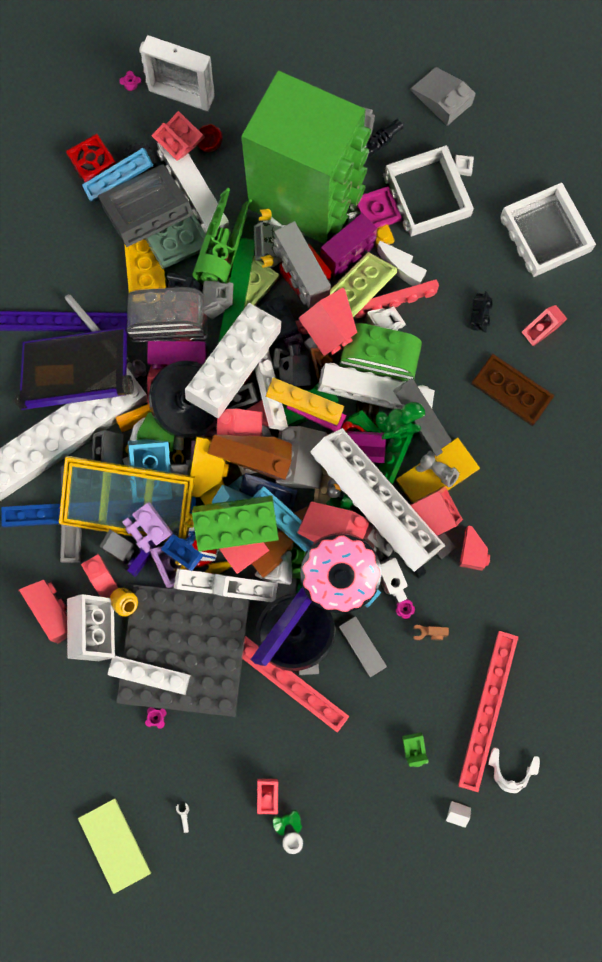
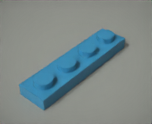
(118, 174)

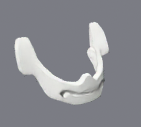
(511, 786)

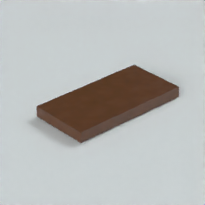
(512, 389)

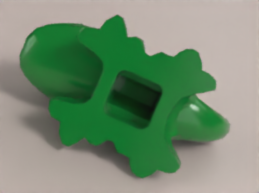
(399, 421)

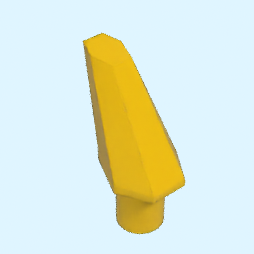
(218, 567)

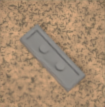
(362, 646)

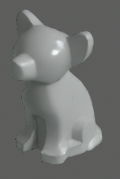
(445, 473)

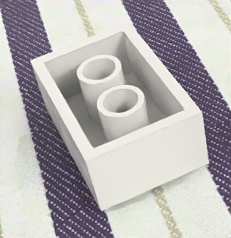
(90, 628)

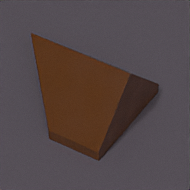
(319, 360)

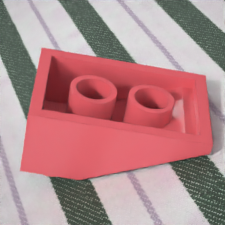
(326, 520)

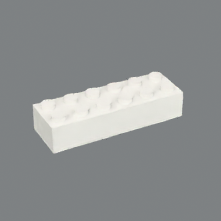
(233, 360)

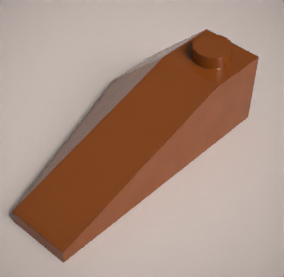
(258, 453)
(277, 548)

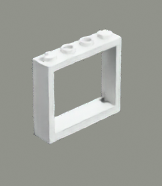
(440, 154)

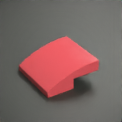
(178, 136)
(242, 556)

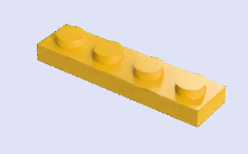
(304, 401)

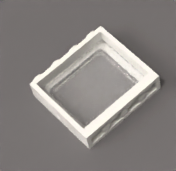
(176, 68)
(547, 229)

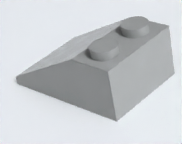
(444, 94)

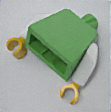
(149, 429)

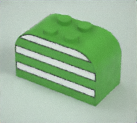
(382, 352)

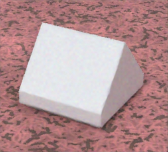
(458, 814)

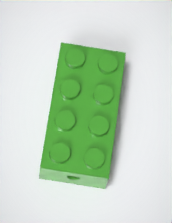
(235, 523)

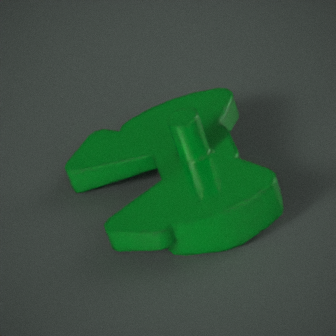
(293, 818)

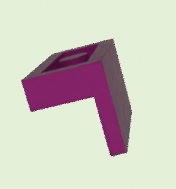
(371, 444)

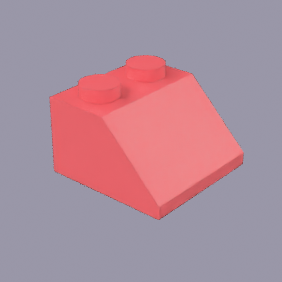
(240, 423)

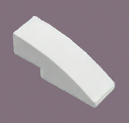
(406, 269)

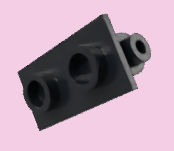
(481, 319)

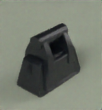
(178, 280)

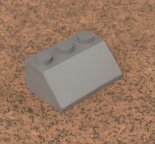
(304, 469)

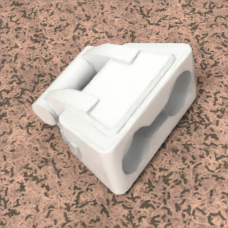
(382, 318)
(282, 573)

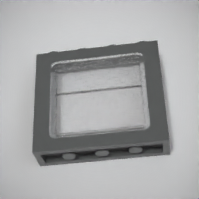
(145, 205)

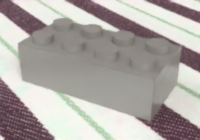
(301, 264)

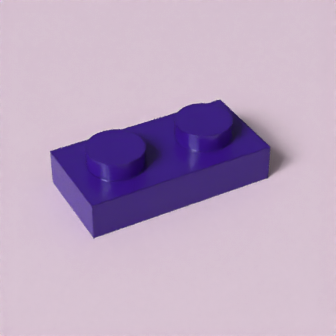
(136, 564)

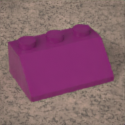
(168, 352)

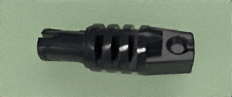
(383, 137)

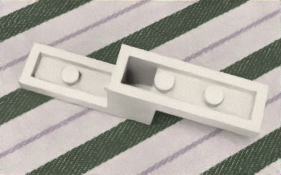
(225, 585)

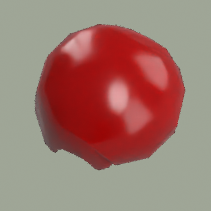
(212, 140)

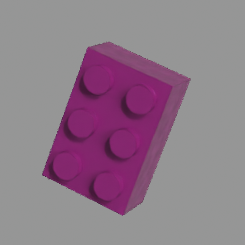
(349, 245)

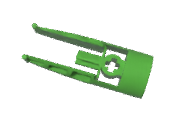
(213, 264)

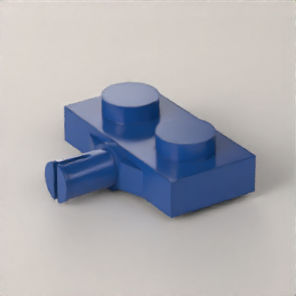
(183, 550)

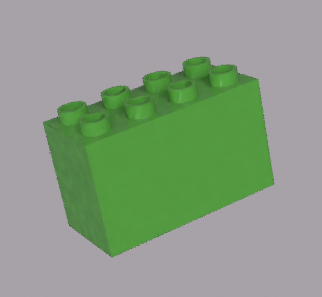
(305, 157)

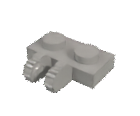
(377, 542)

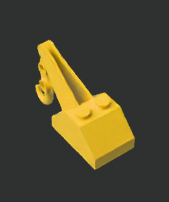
(207, 471)

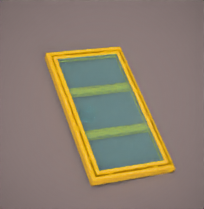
(105, 494)

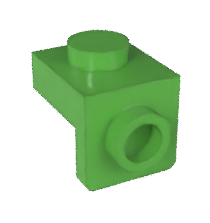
(415, 750)

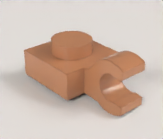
(436, 633)

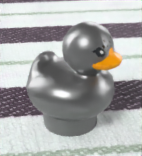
(334, 489)

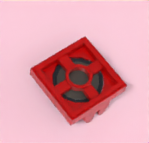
(92, 158)

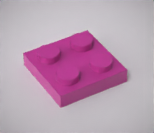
(380, 207)

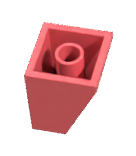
(330, 322)
(438, 511)

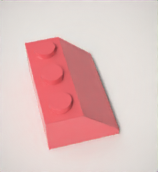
(47, 609)

